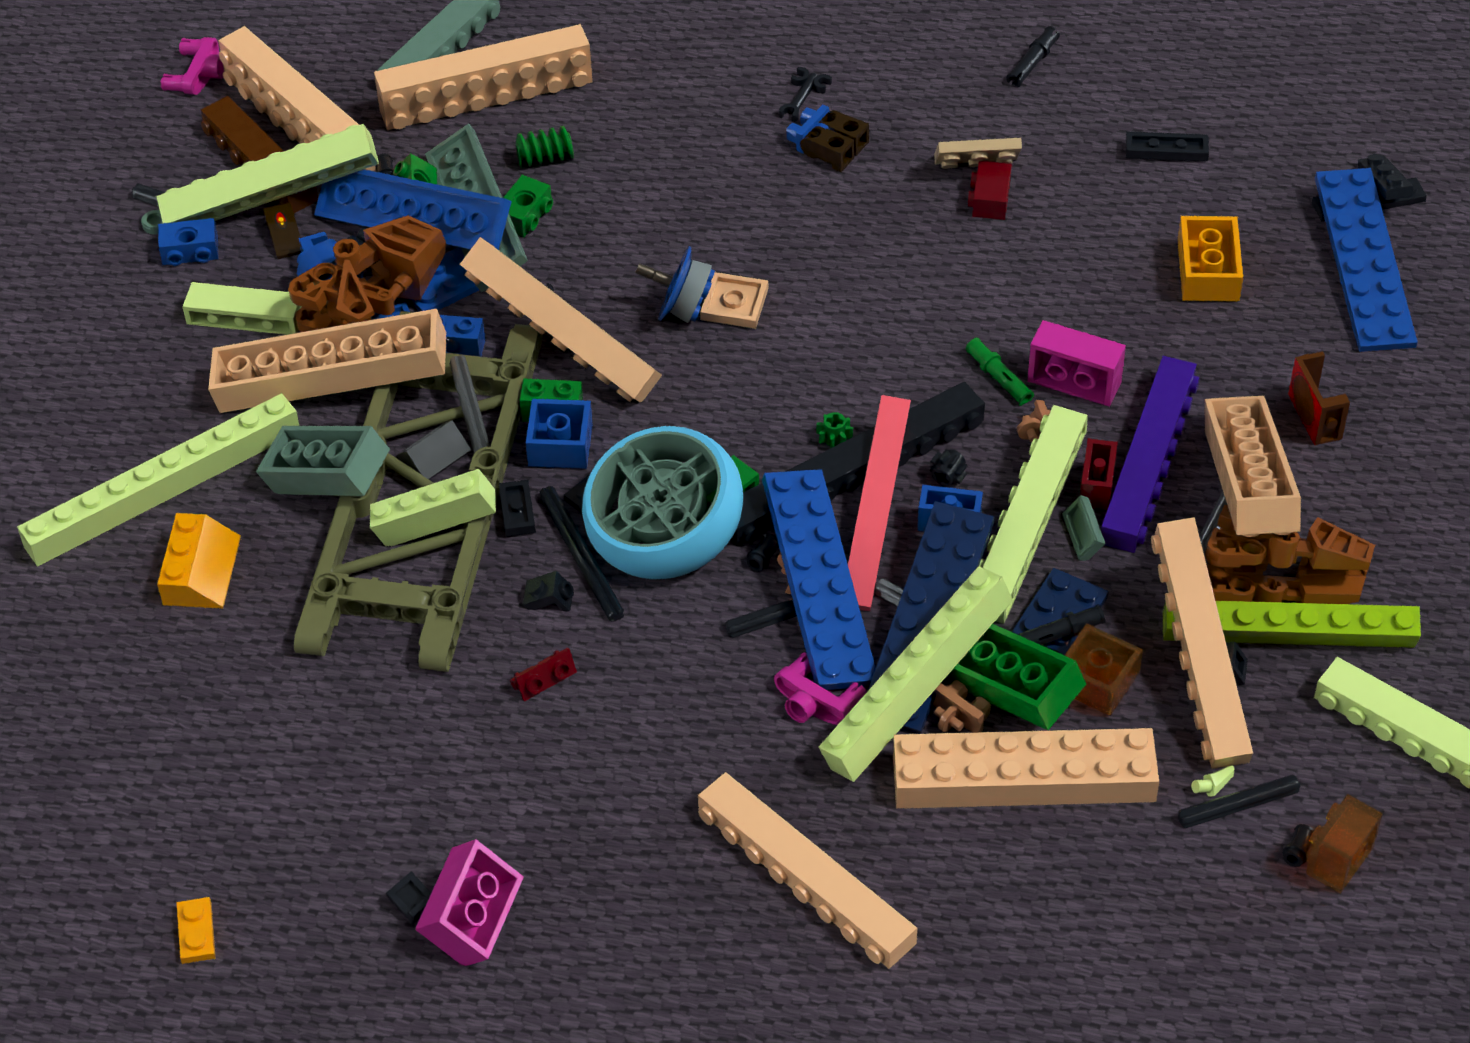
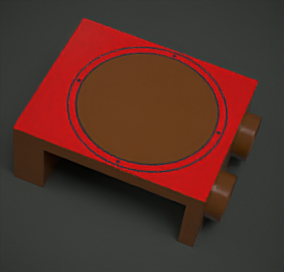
(1321, 416)

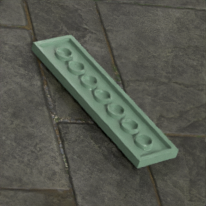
(464, 167)

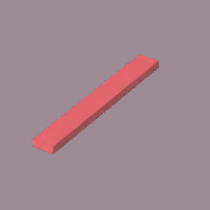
(877, 497)

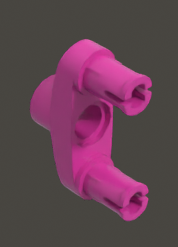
(204, 66)
(810, 699)

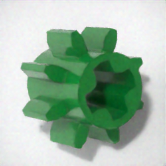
(834, 429)

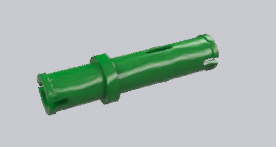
(992, 363)

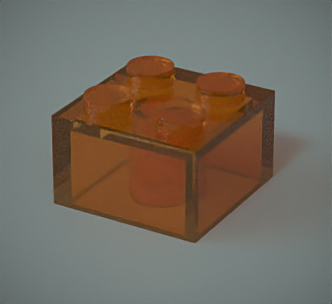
(1106, 666)
(1342, 842)

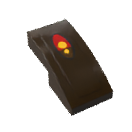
(283, 230)

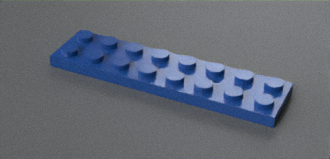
(376, 198)
(1365, 260)
(819, 579)

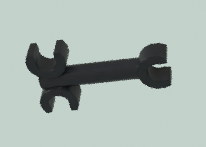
(807, 83)

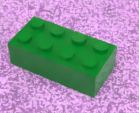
(1020, 676)

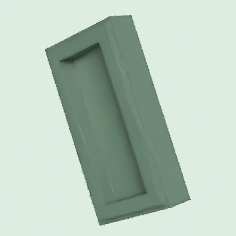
(1083, 528)

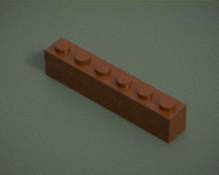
(246, 143)

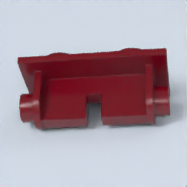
(544, 674)

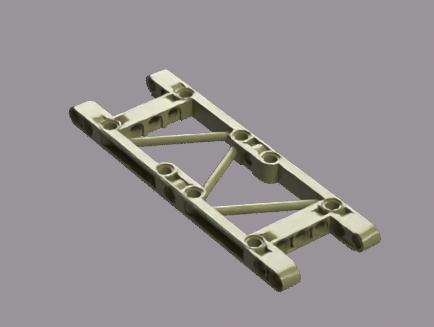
(437, 606)

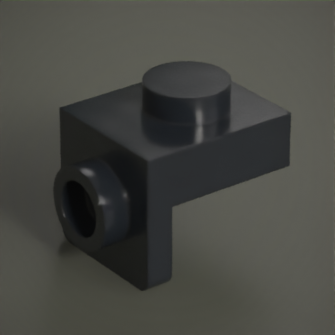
(548, 590)
(409, 897)

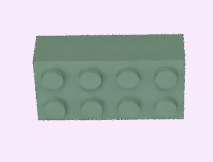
(323, 460)

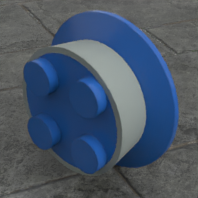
(685, 287)

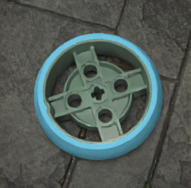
(652, 488)

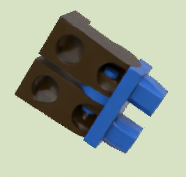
(829, 136)

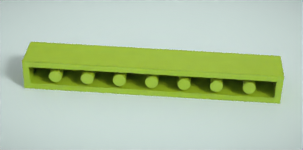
(1314, 624)

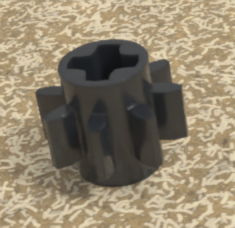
(948, 467)

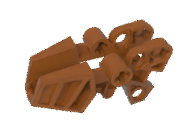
(407, 263)
(1329, 570)

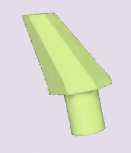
(1213, 782)

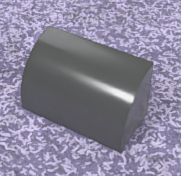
(435, 450)

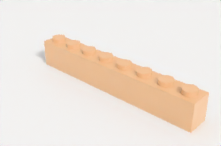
(561, 320)
(1202, 643)
(807, 870)

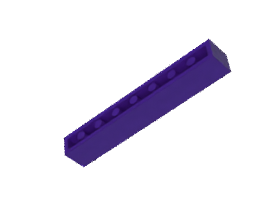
(1149, 453)

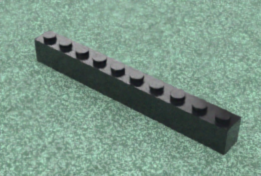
(847, 463)

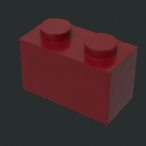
(991, 190)
(1098, 472)

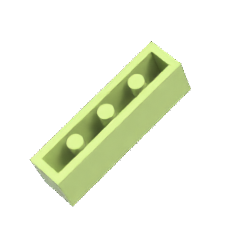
(240, 308)
(432, 508)

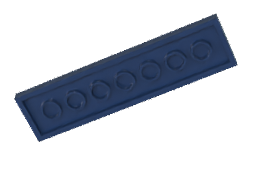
(943, 562)

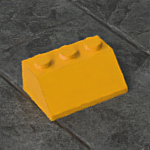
(197, 562)

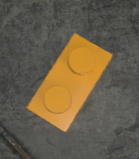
(195, 930)

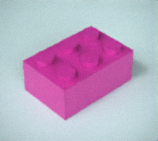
(1076, 363)
(469, 903)

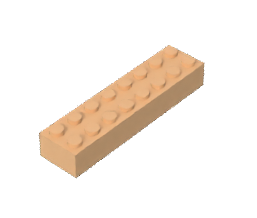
(483, 77)
(279, 89)
(328, 360)
(1252, 466)
(1025, 768)

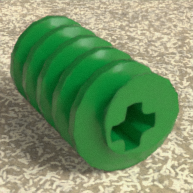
(544, 145)

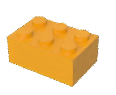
(1210, 258)

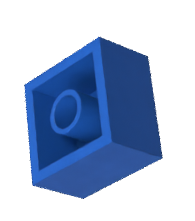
(559, 433)

